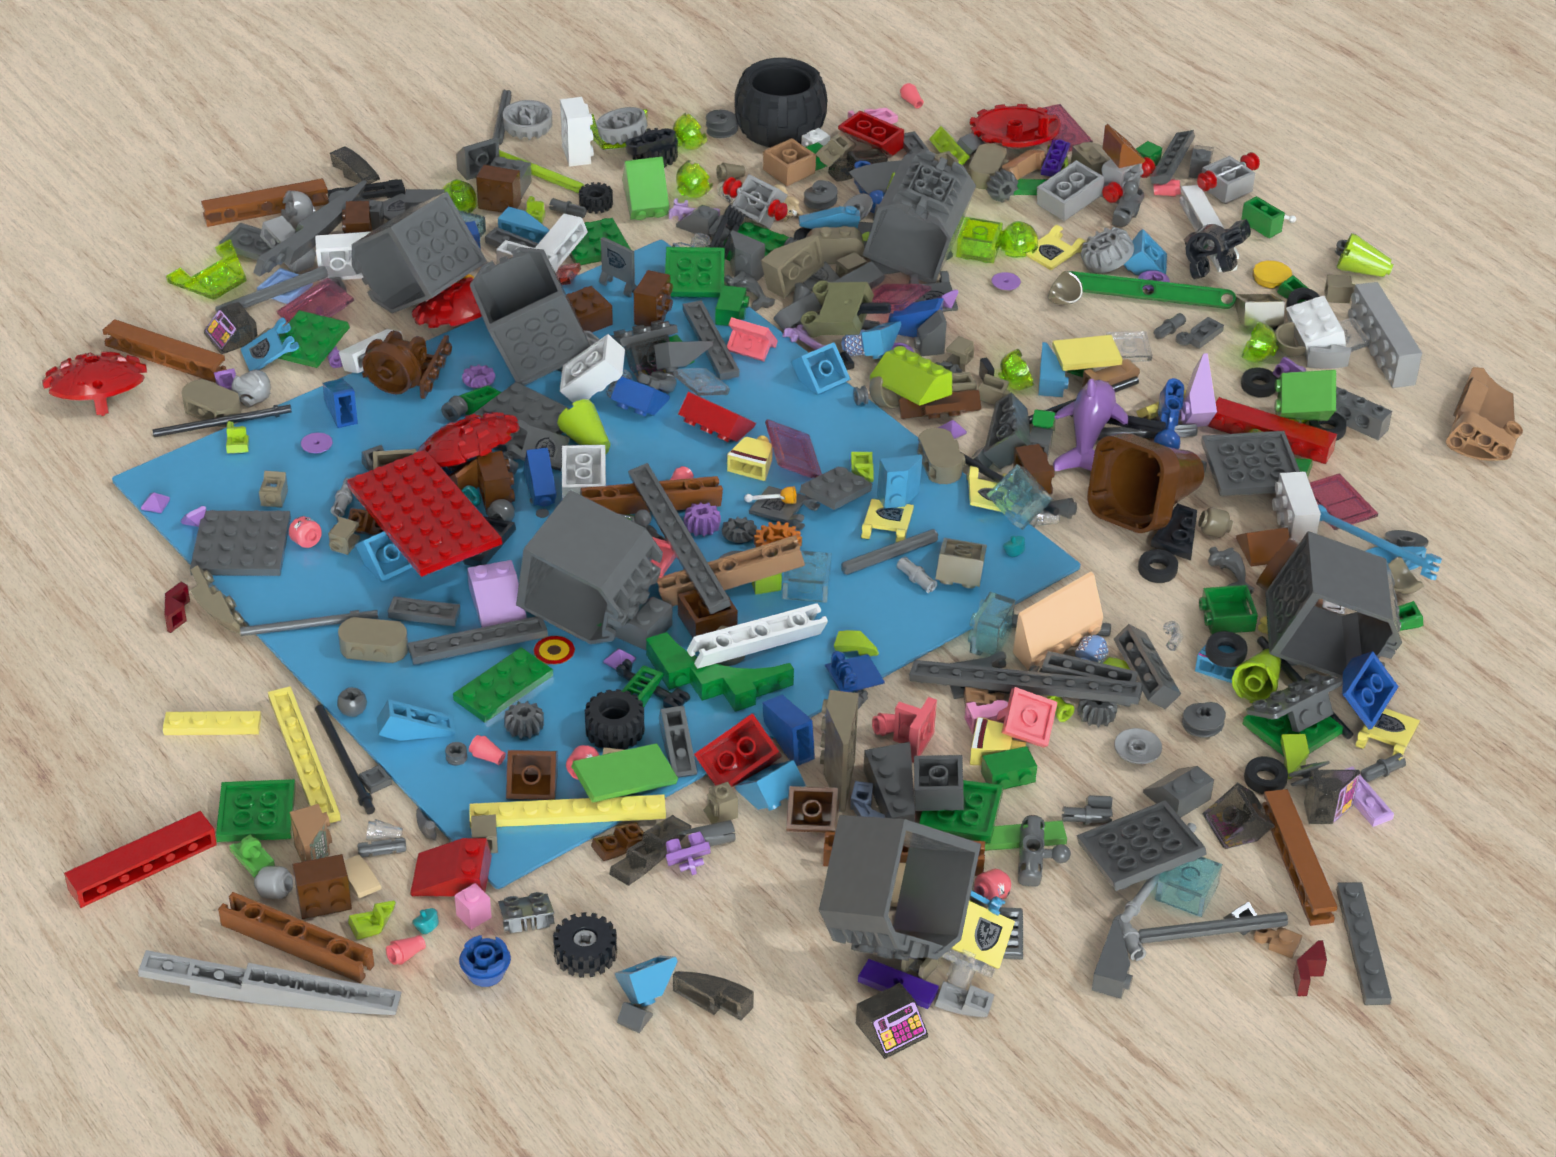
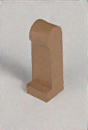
(1025, 163)
(1113, 374)

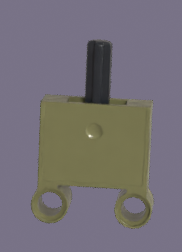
(842, 308)

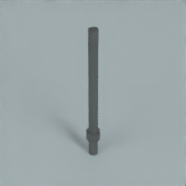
(306, 623)

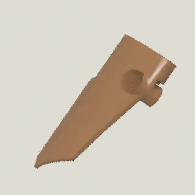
(1484, 420)

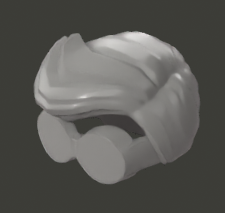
(253, 383)

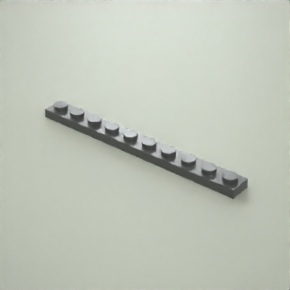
(679, 539)
(1033, 682)

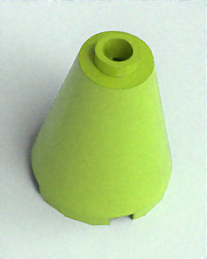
(1363, 258)
(583, 424)
(1257, 676)

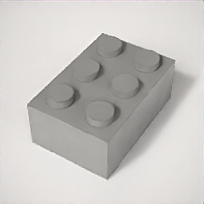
(1070, 190)

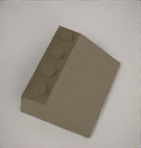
(839, 741)

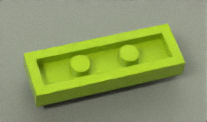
(945, 142)

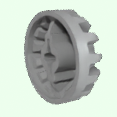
(527, 114)
(622, 125)
(1107, 250)

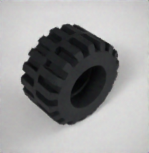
(614, 719)

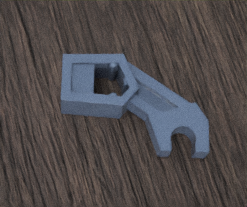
(862, 799)

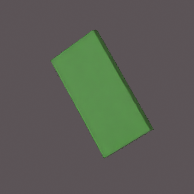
(624, 772)

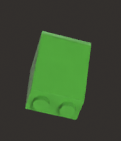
(645, 188)
(1306, 395)

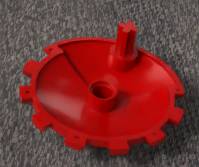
(1015, 125)
(451, 306)
(95, 378)
(469, 437)

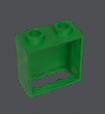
(1228, 610)

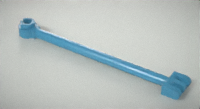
(1426, 563)

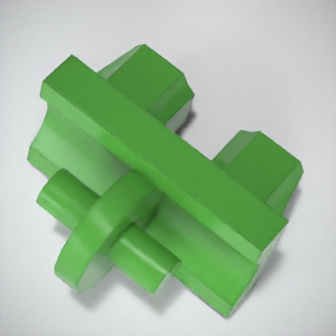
(251, 855)

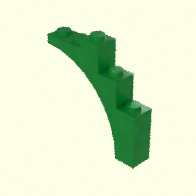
(737, 684)

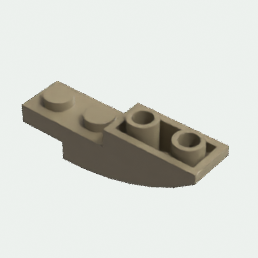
(835, 149)
(214, 601)

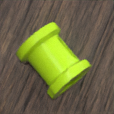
(1061, 707)

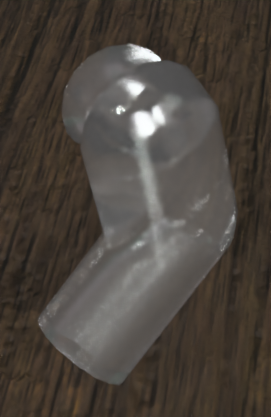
(1176, 635)

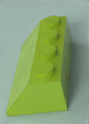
(913, 376)

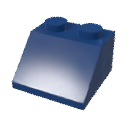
(638, 396)

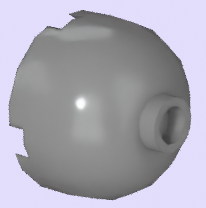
(297, 207)

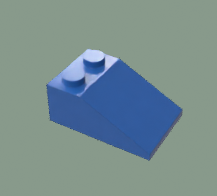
(1368, 687)

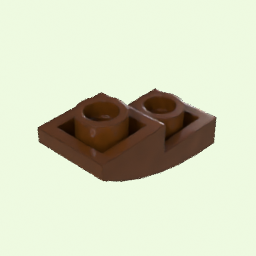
(367, 524)
(616, 844)

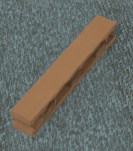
(739, 568)

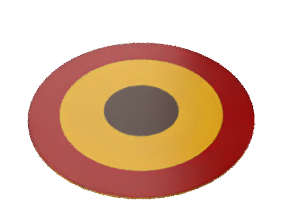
(554, 650)

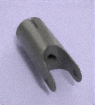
(714, 833)

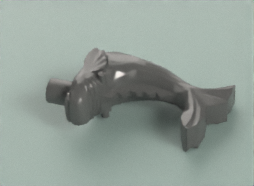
(747, 281)
(663, 381)
(1231, 560)

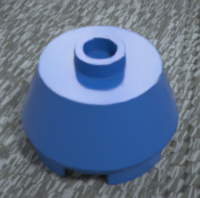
(485, 960)

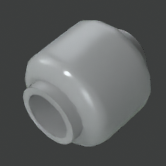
(273, 882)

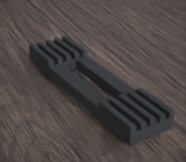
(390, 189)
(733, 219)

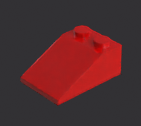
(738, 753)
(452, 868)

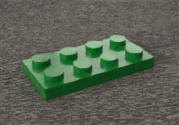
(503, 684)

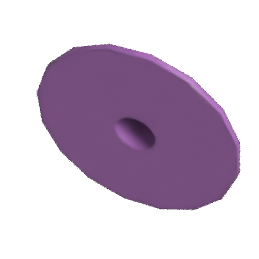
(1006, 281)
(316, 442)

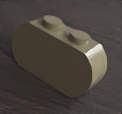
(985, 162)
(838, 242)
(209, 400)
(940, 455)
(373, 640)

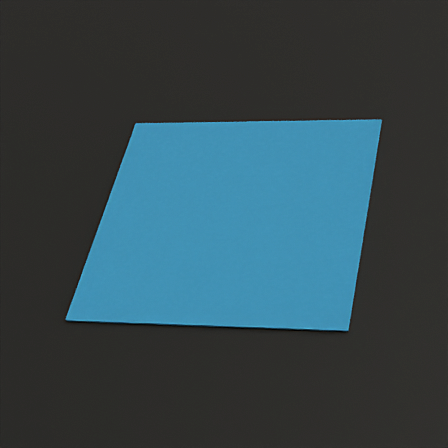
(320, 582)

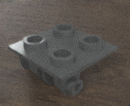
(535, 905)

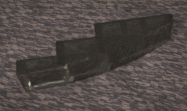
(649, 851)

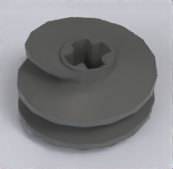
(721, 123)
(821, 195)
(1204, 719)
(1305, 773)

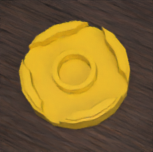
(1271, 273)

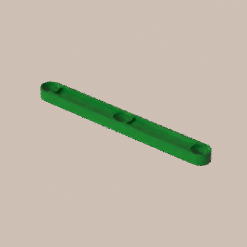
(1162, 290)

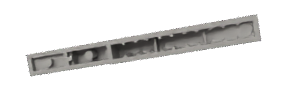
(269, 985)

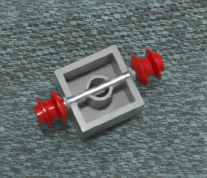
(1116, 177)
(1229, 178)
(757, 199)

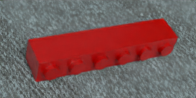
(1303, 438)
(140, 859)

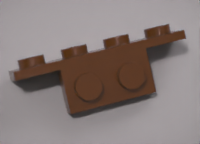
(432, 366)
(952, 405)

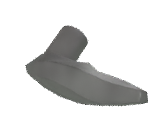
(425, 825)

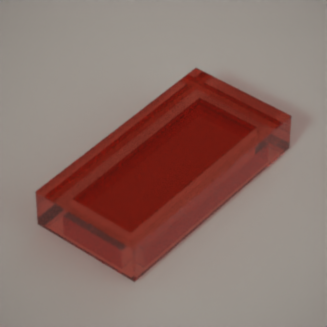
(568, 272)

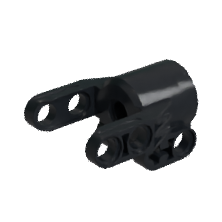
(1224, 243)

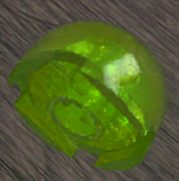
(688, 132)
(692, 180)
(462, 195)
(1018, 239)
(1261, 344)
(1015, 371)

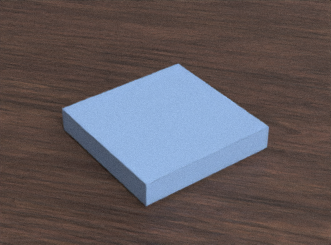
(279, 276)

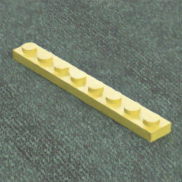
(303, 752)
(572, 810)

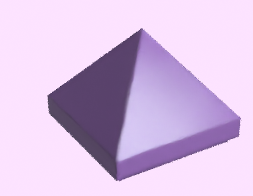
(949, 298)
(225, 378)
(954, 428)
(155, 503)
(193, 518)
(617, 657)

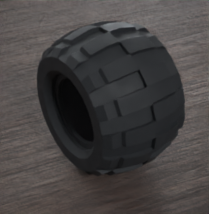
(780, 101)

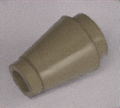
(728, 170)

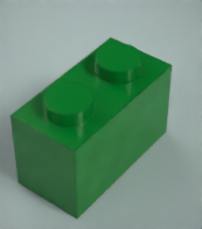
(1263, 217)
(730, 304)
(1009, 768)

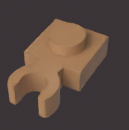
(980, 696)
(1280, 940)

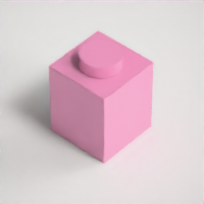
(473, 906)

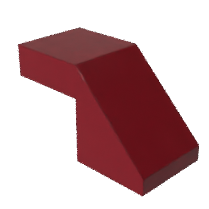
(174, 609)
(1309, 965)

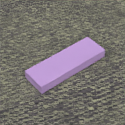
(1370, 804)

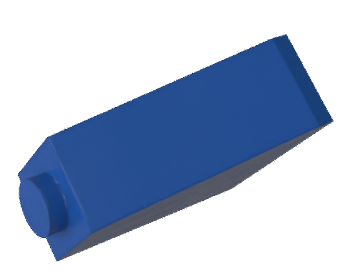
(915, 315)
(340, 402)
(539, 477)
(790, 729)

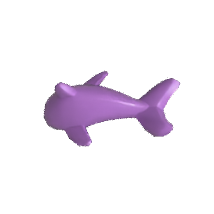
(1090, 413)

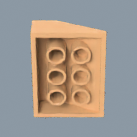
(1058, 621)

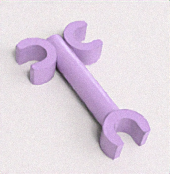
(682, 208)
(799, 333)

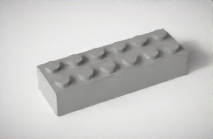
(1387, 335)

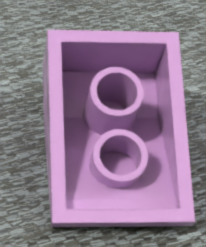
(1199, 399)
(495, 593)

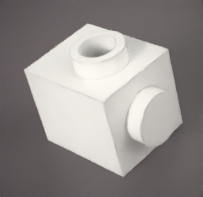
(815, 136)

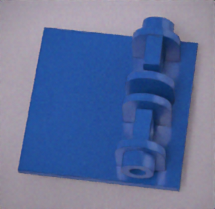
(854, 672)

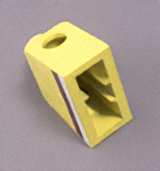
(751, 458)
(990, 740)

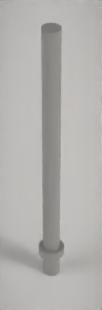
(1132, 908)

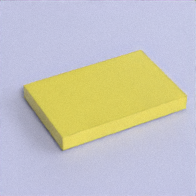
(1087, 352)

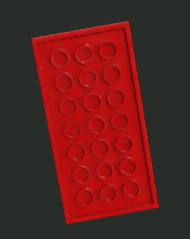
(424, 512)

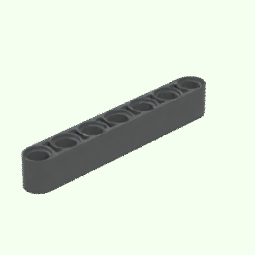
(791, 315)

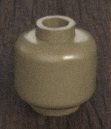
(1215, 522)

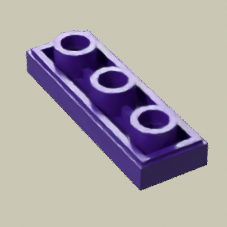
(1055, 157)
(883, 977)

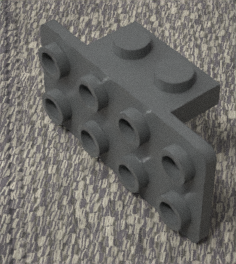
(1302, 700)

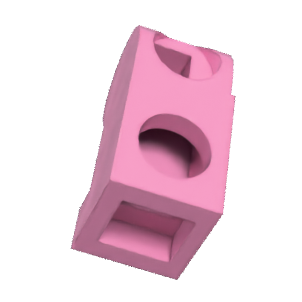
(987, 711)

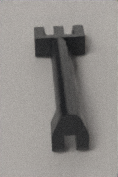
(674, 699)

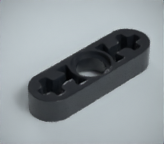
(650, 141)

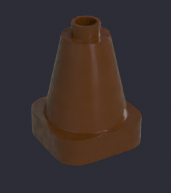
(1140, 481)

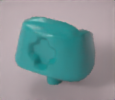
(472, 494)
(1015, 546)
(426, 921)

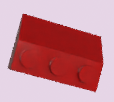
(874, 132)
(714, 418)

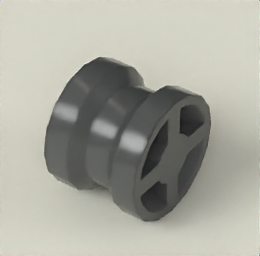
(454, 408)

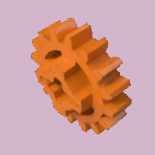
(775, 533)

